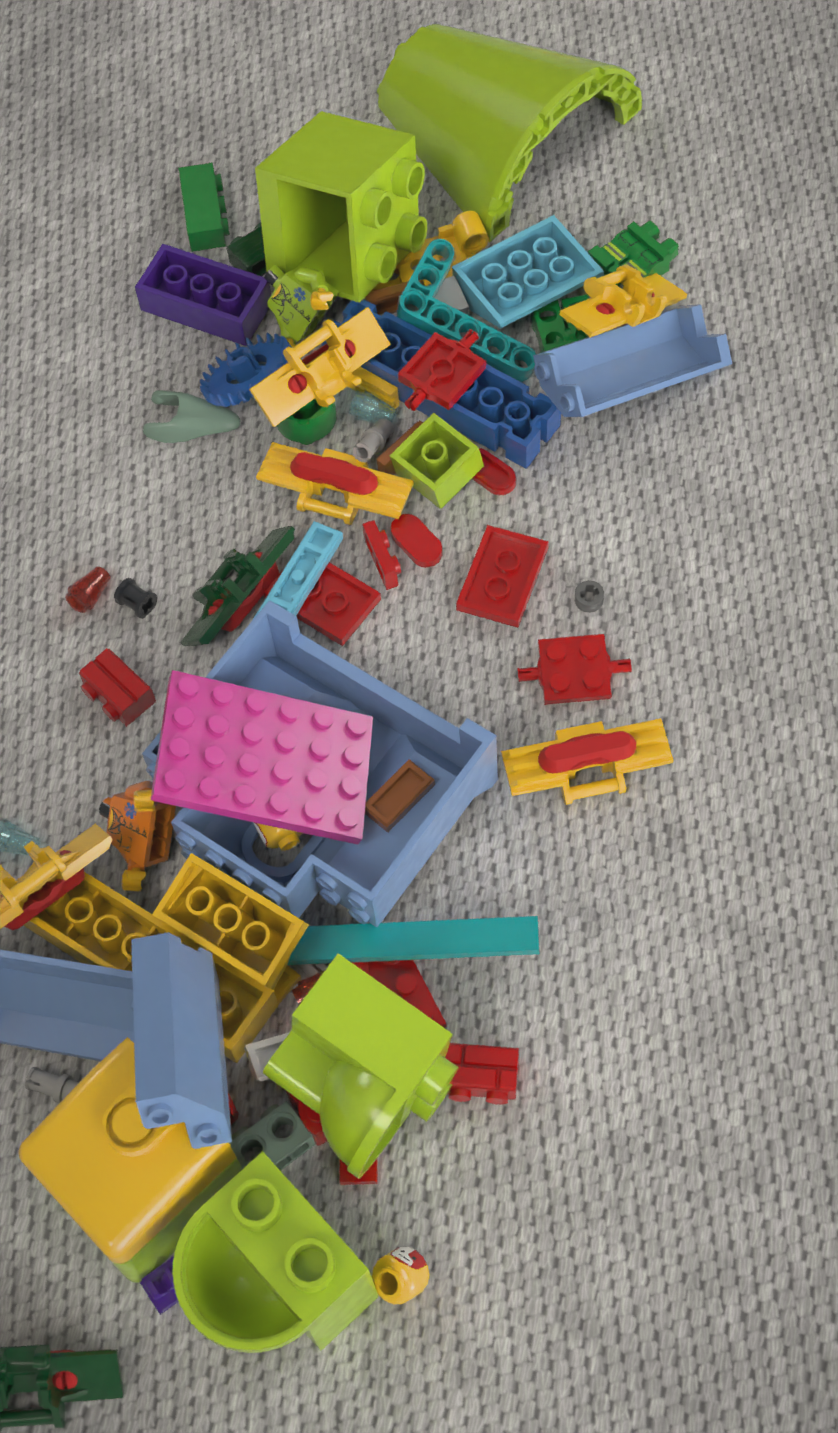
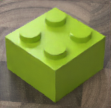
(437, 460)

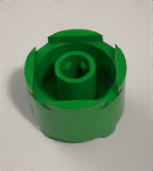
(309, 423)

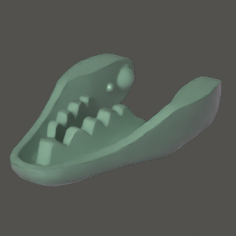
(193, 418)

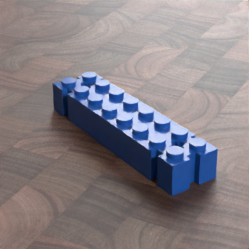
(492, 410)

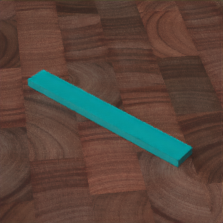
(418, 940)

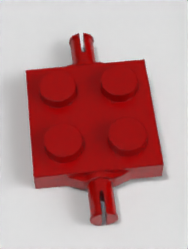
(442, 370)
(574, 669)

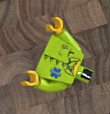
(299, 300)

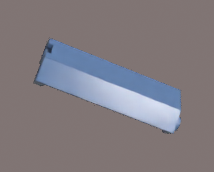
(630, 361)
(64, 1005)
(179, 1039)

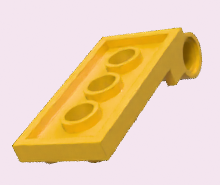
(466, 236)

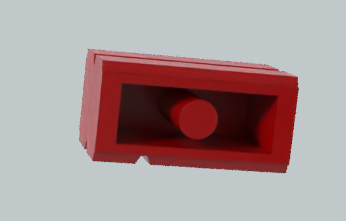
(117, 687)
(483, 1072)

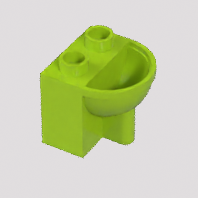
(362, 1062)
(266, 1267)

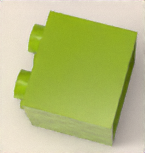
(342, 202)

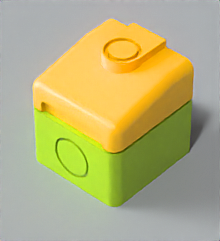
(116, 1178)

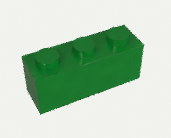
(203, 207)

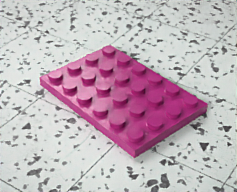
(263, 758)

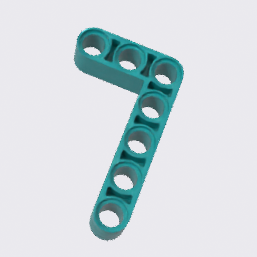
(456, 321)

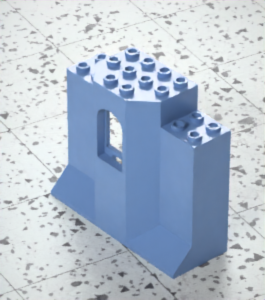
(377, 871)

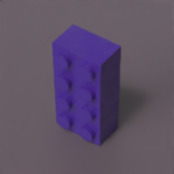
(203, 294)

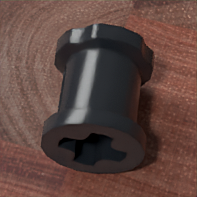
(135, 598)

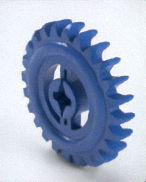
(244, 367)

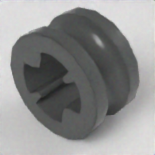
(589, 586)

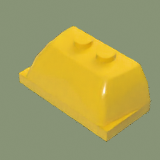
(231, 920)

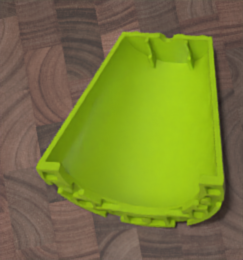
(486, 105)

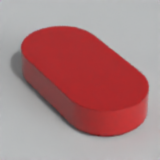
(495, 475)
(416, 540)

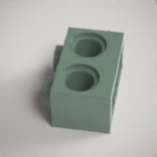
(262, 1134)

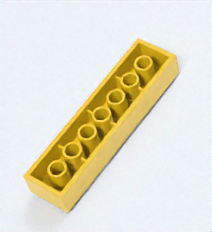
(97, 929)

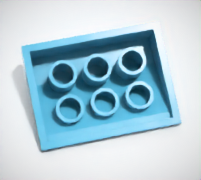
(524, 272)

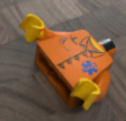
(139, 830)

